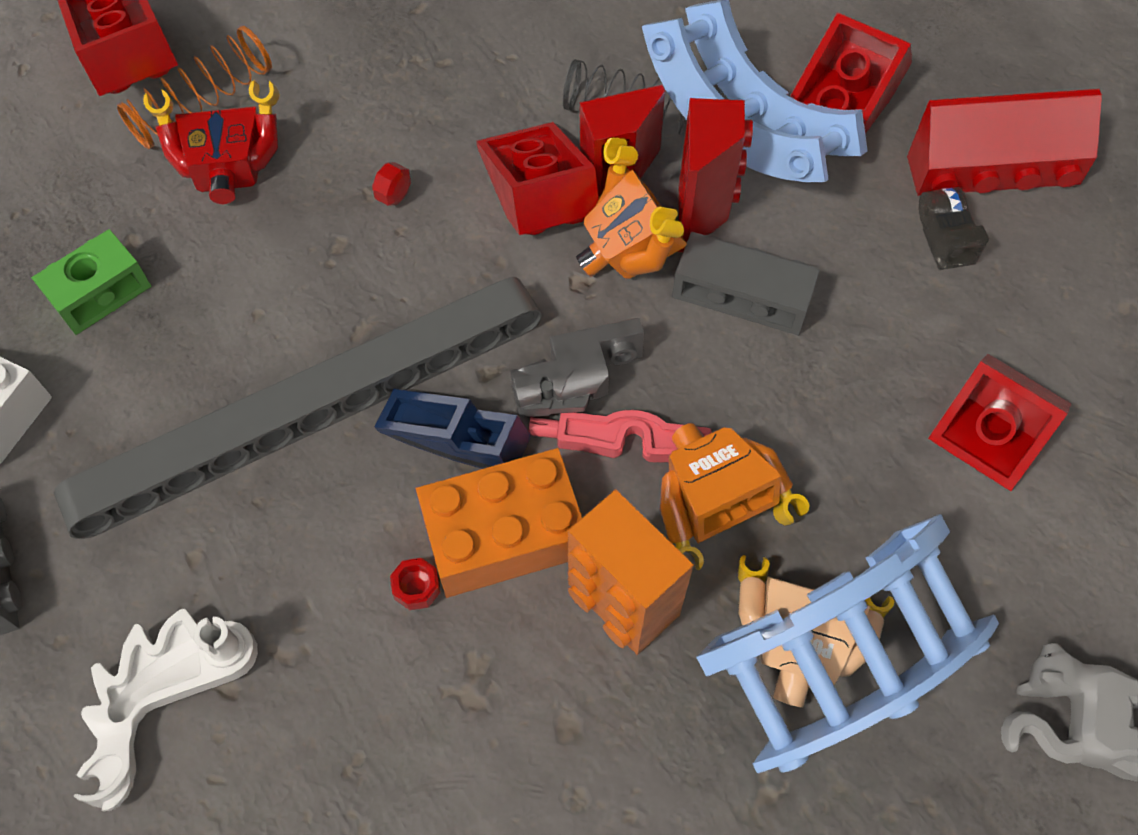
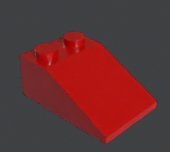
(854, 69)
(540, 178)

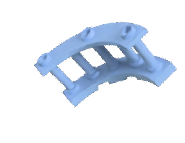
(786, 134)
(845, 600)

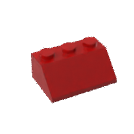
(711, 163)

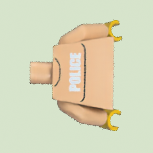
(830, 640)

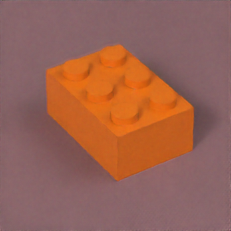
(499, 521)
(626, 572)

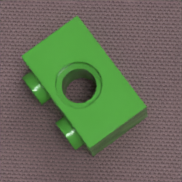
(92, 281)

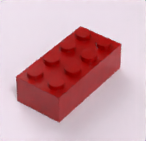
(117, 42)

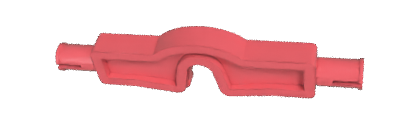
(607, 433)

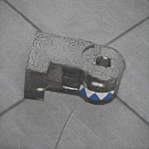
(951, 227)

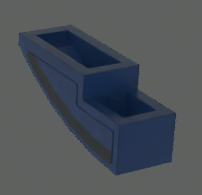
(453, 428)

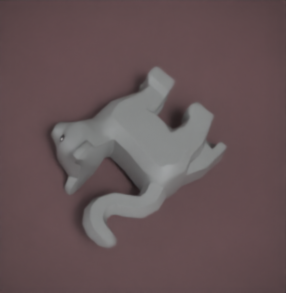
(1101, 713)

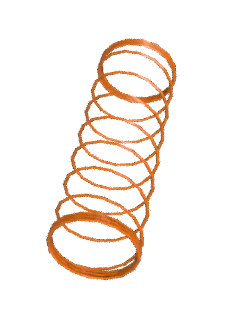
(133, 113)

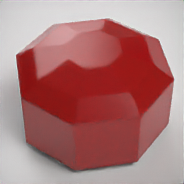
(391, 183)
(415, 584)

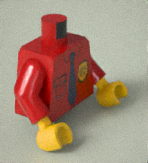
(219, 146)

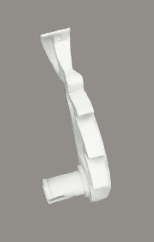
(180, 664)

